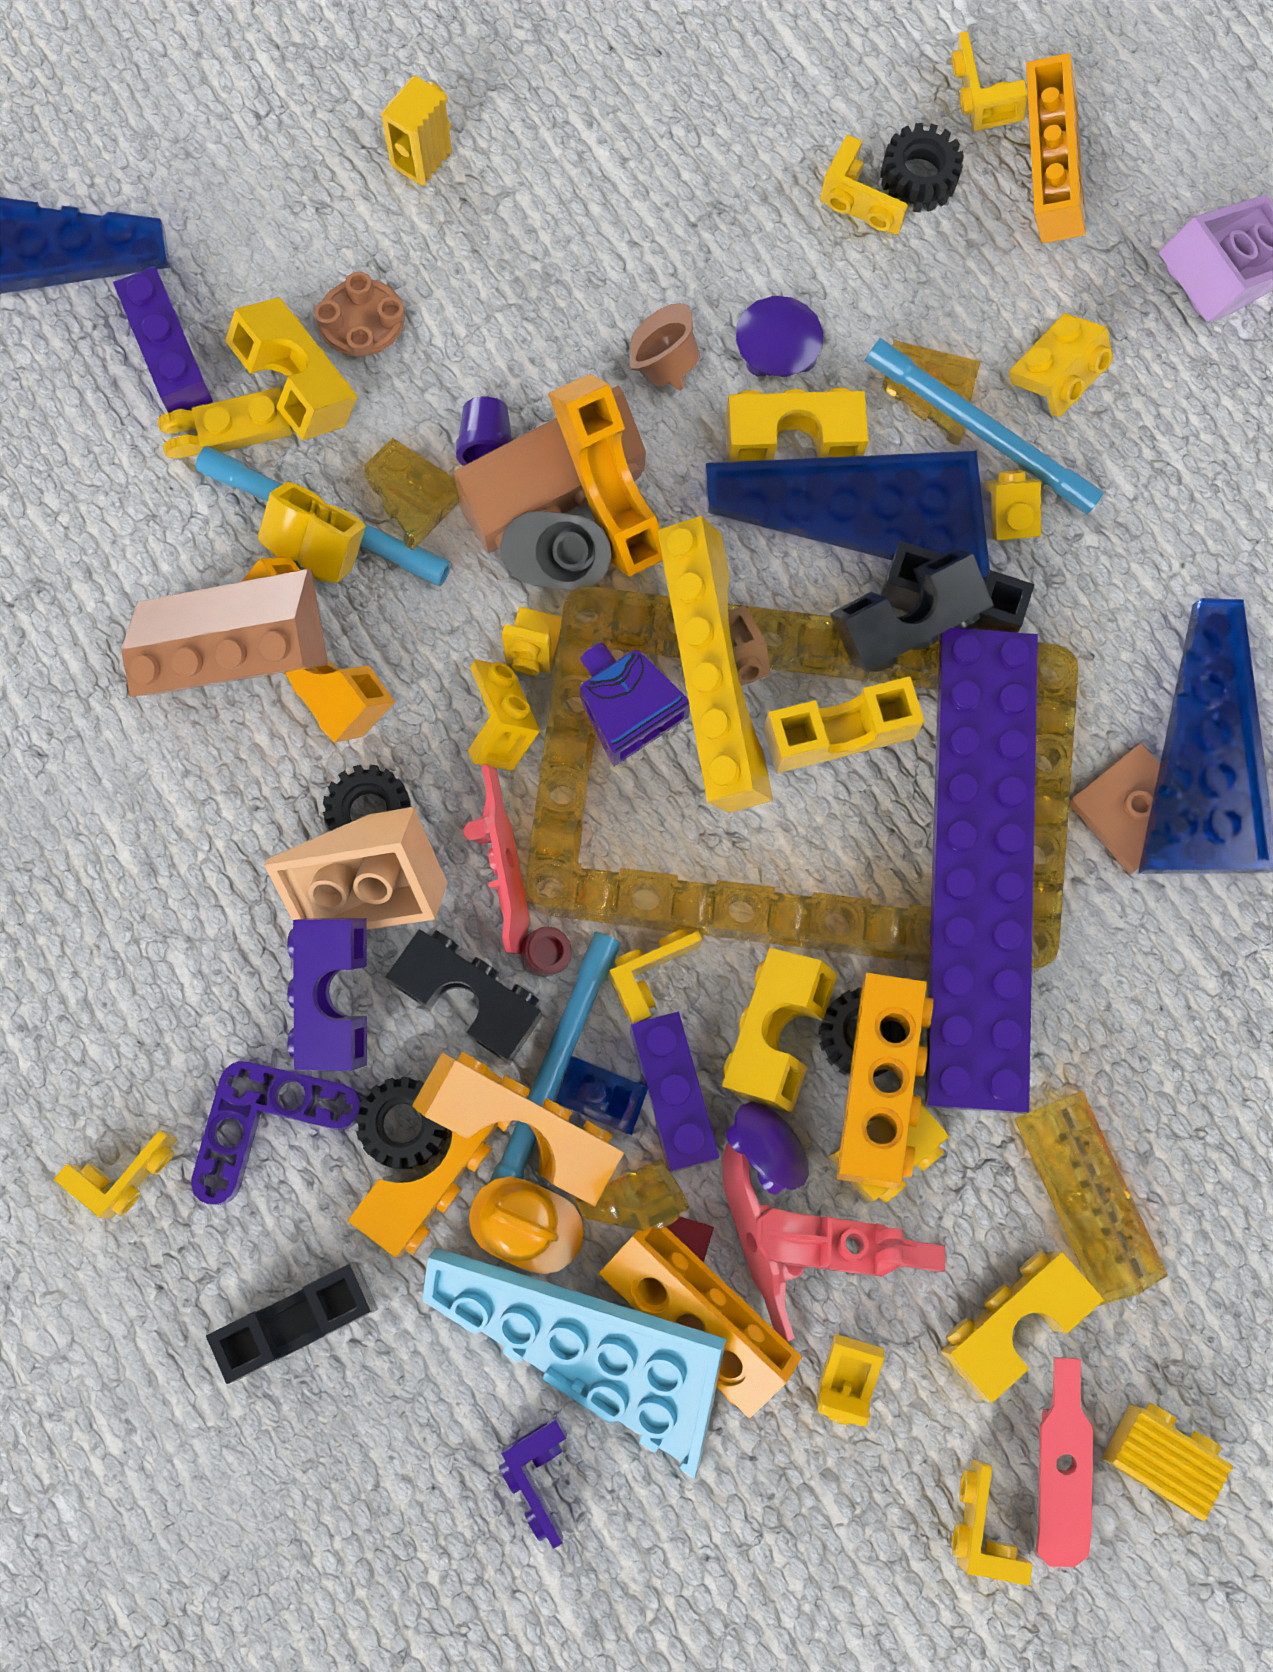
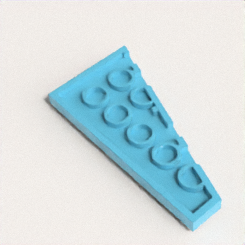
(599, 1353)

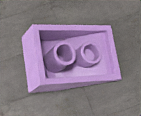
(1224, 257)

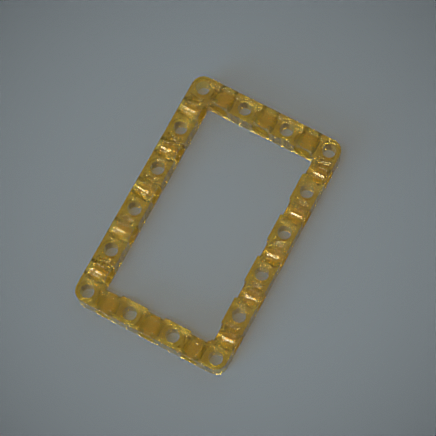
(812, 647)

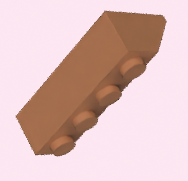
(533, 476)
(224, 635)

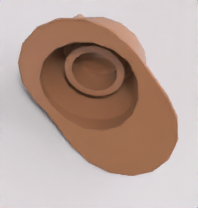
(665, 346)

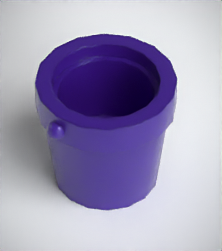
(482, 428)

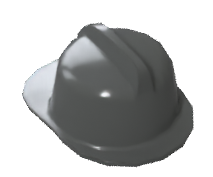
(555, 550)

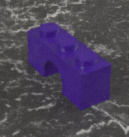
(162, 341)
(322, 1034)
(674, 1092)

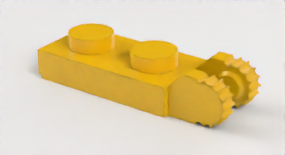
(225, 424)

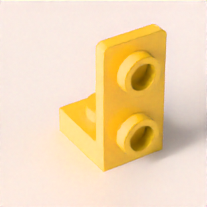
(989, 106)
(848, 196)
(531, 641)
(511, 721)
(634, 995)
(90, 1184)
(998, 1558)

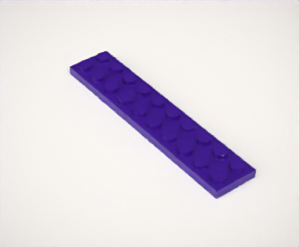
(982, 872)

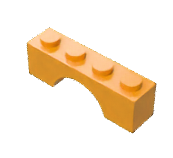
(593, 438)
(341, 699)
(467, 1101)
(397, 1212)

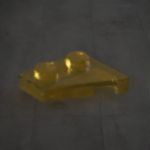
(951, 370)
(411, 490)
(639, 1199)

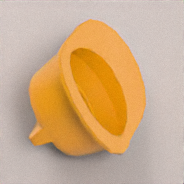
(526, 1225)

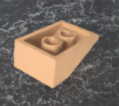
(363, 870)

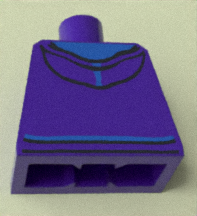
(629, 701)

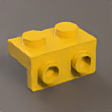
(1064, 362)

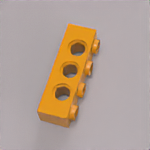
(1055, 148)
(860, 1158)
(672, 1283)

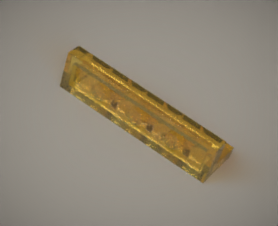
(1088, 1200)

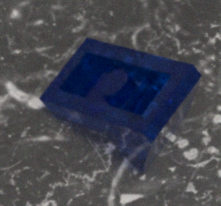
(602, 1094)

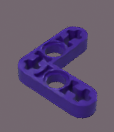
(248, 1112)

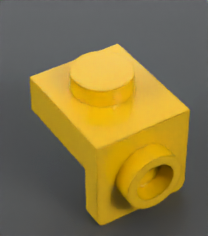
(1015, 505)
(849, 1380)

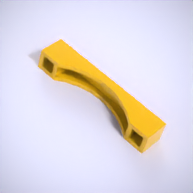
(725, 737)

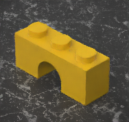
(273, 339)
(831, 418)
(873, 719)
(785, 989)
(985, 1349)

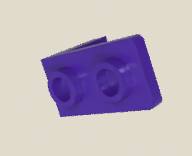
(540, 1447)

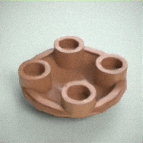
(360, 316)

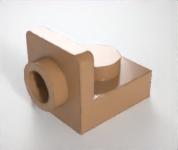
(748, 646)

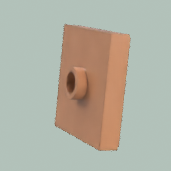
(1120, 805)

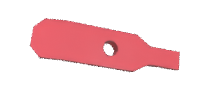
(503, 858)
(745, 1208)
(821, 1245)
(1065, 1494)

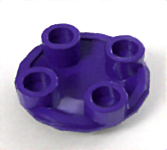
(779, 337)
(769, 1147)

